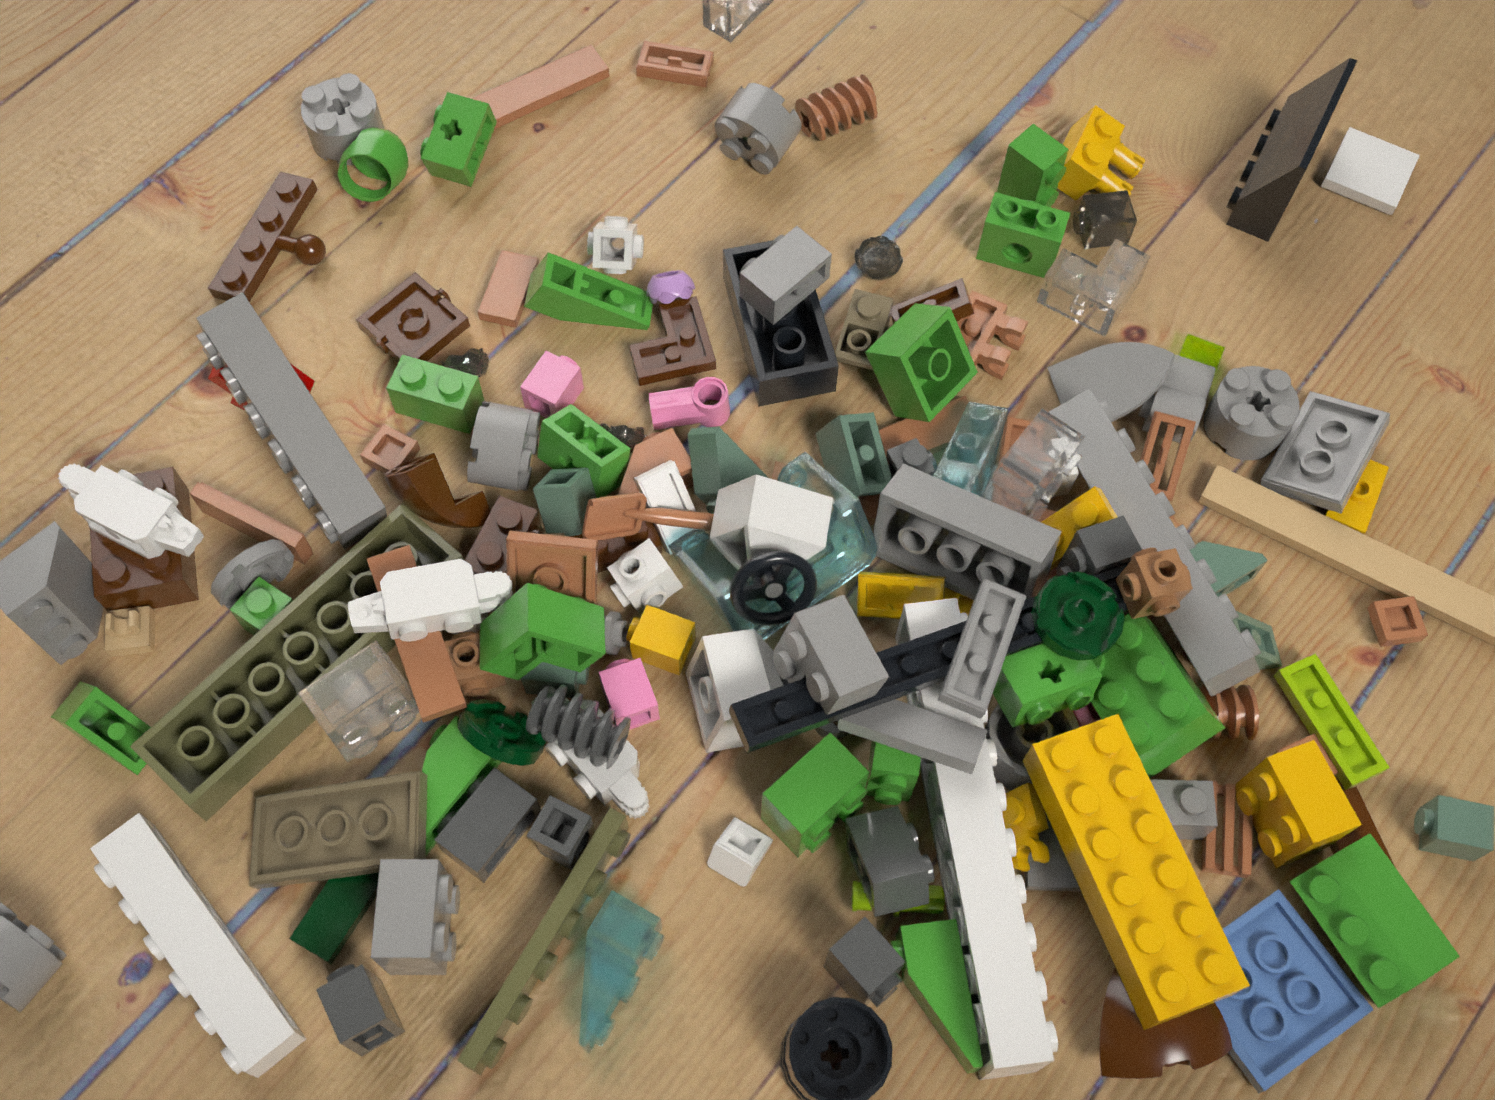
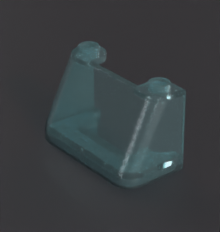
(847, 551)

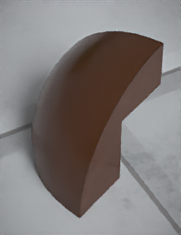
(425, 491)
(1138, 1053)

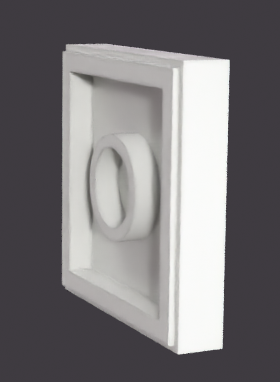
(1370, 171)

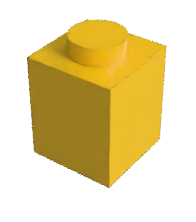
(661, 639)

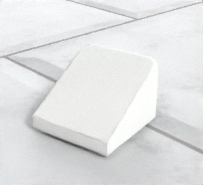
(739, 852)

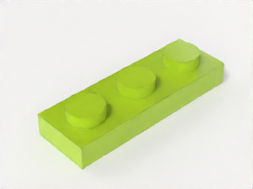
(1331, 720)

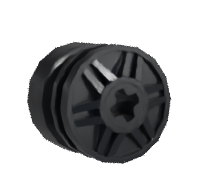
(849, 1029)

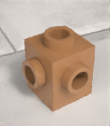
(1154, 582)
(465, 659)

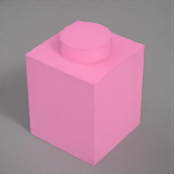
(552, 384)
(629, 692)

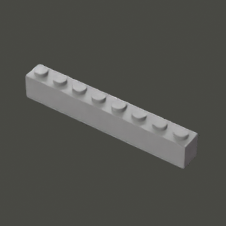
(1203, 620)

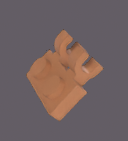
(980, 328)

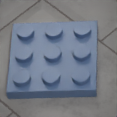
(1294, 995)

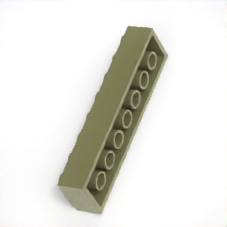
(252, 700)

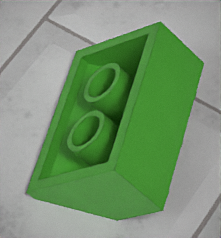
(1374, 920)

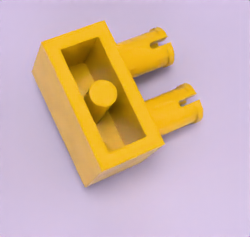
(1092, 146)

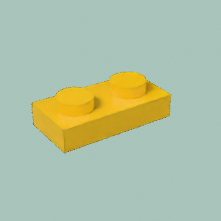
(1082, 512)

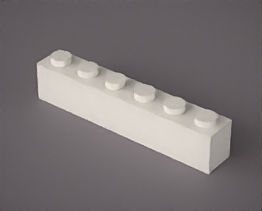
(197, 946)

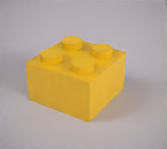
(1295, 804)

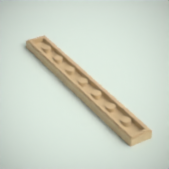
(1351, 552)

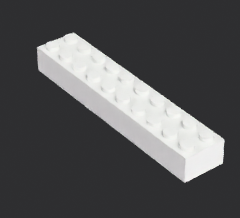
(982, 885)

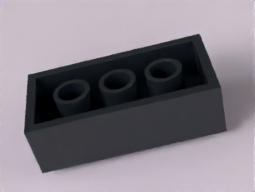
(784, 358)

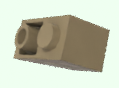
(864, 325)

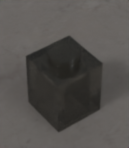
(1104, 219)

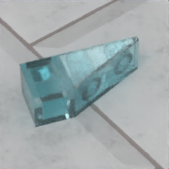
(973, 448)
(615, 949)

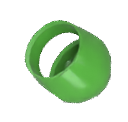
(378, 156)

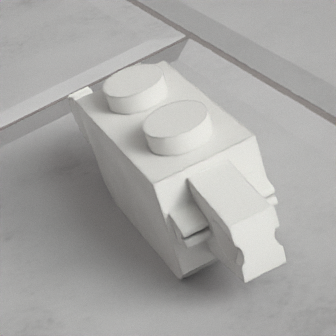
(128, 512)
(429, 600)
(610, 784)

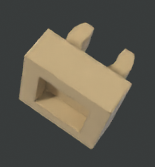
(130, 631)

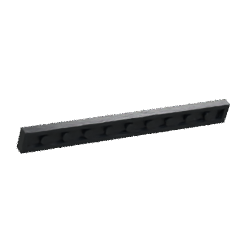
(910, 668)

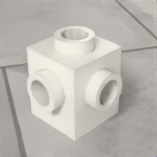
(605, 254)
(643, 577)

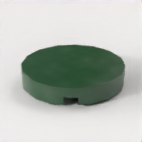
(1077, 616)
(500, 733)

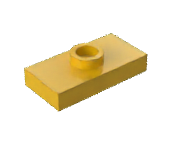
(1363, 499)
(886, 593)

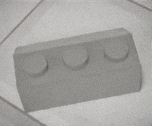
(51, 593)

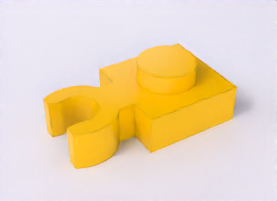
(1026, 819)

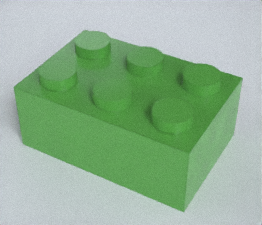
(1153, 696)

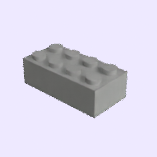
(960, 536)

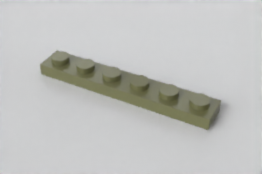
(538, 957)

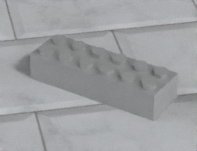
(292, 419)

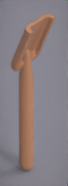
(624, 514)

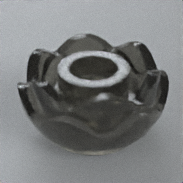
(878, 248)
(472, 362)
(627, 435)

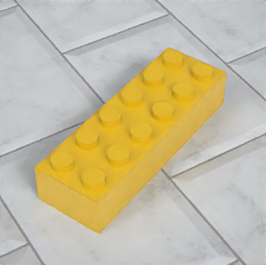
(1133, 872)

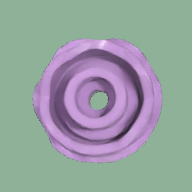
(669, 286)

